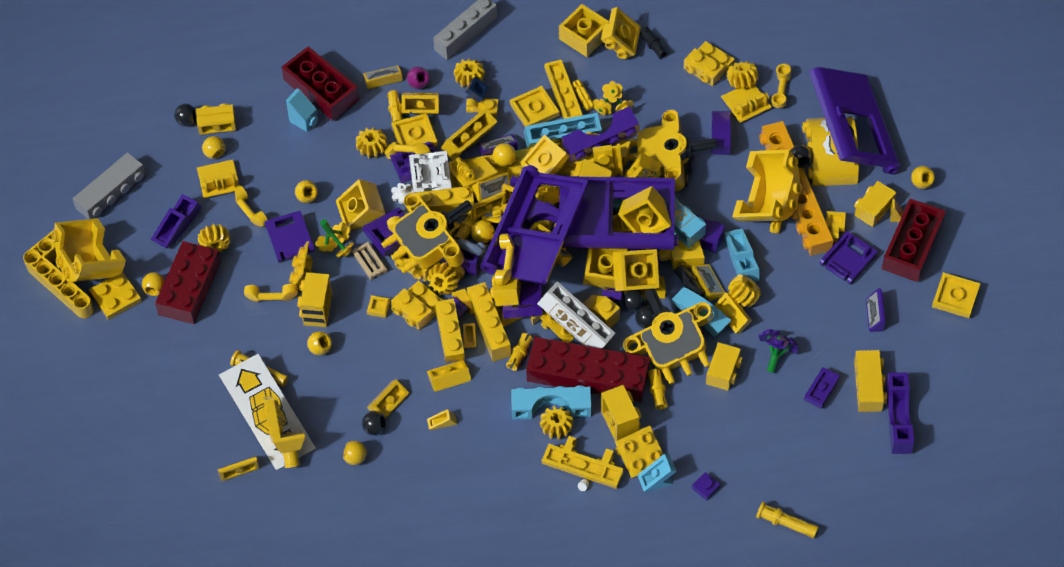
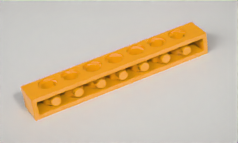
(777, 138)

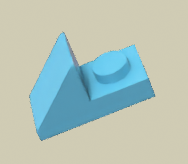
(657, 474)

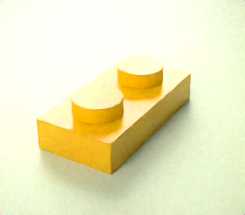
(733, 311)

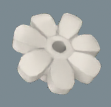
(400, 192)

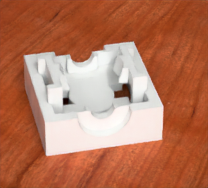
(429, 164)

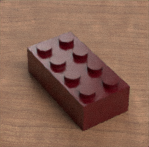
(320, 83)
(913, 240)
(188, 282)

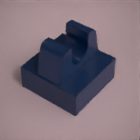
(476, 90)

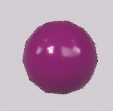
(418, 77)

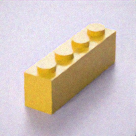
(489, 322)

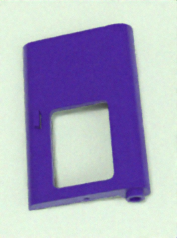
(853, 94)
(595, 214)

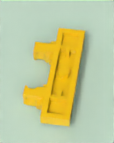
(569, 461)

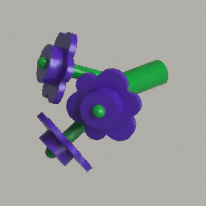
(775, 341)

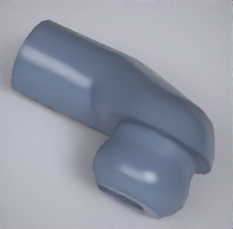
(471, 247)

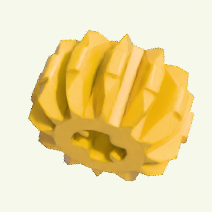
(467, 71)
(742, 75)
(371, 142)
(214, 237)
(443, 278)
(744, 290)
(556, 429)

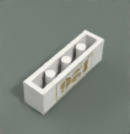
(575, 317)

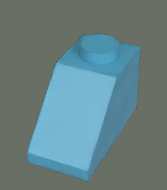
(301, 111)

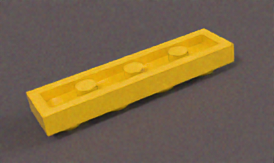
(562, 89)

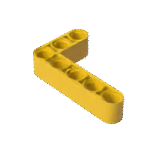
(42, 264)

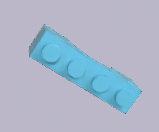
(528, 401)

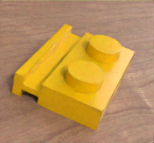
(609, 158)

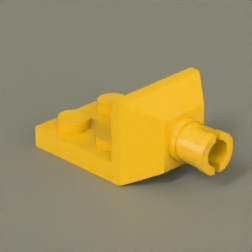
(286, 443)

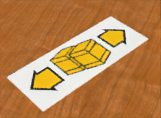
(247, 386)

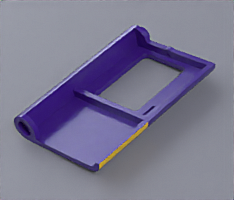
(534, 250)

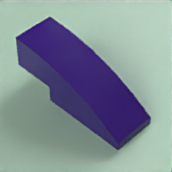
(721, 131)
(176, 221)

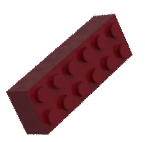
(578, 365)

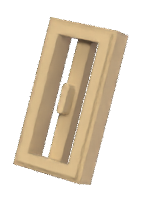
(376, 272)

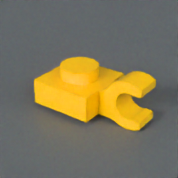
(490, 104)
(835, 223)

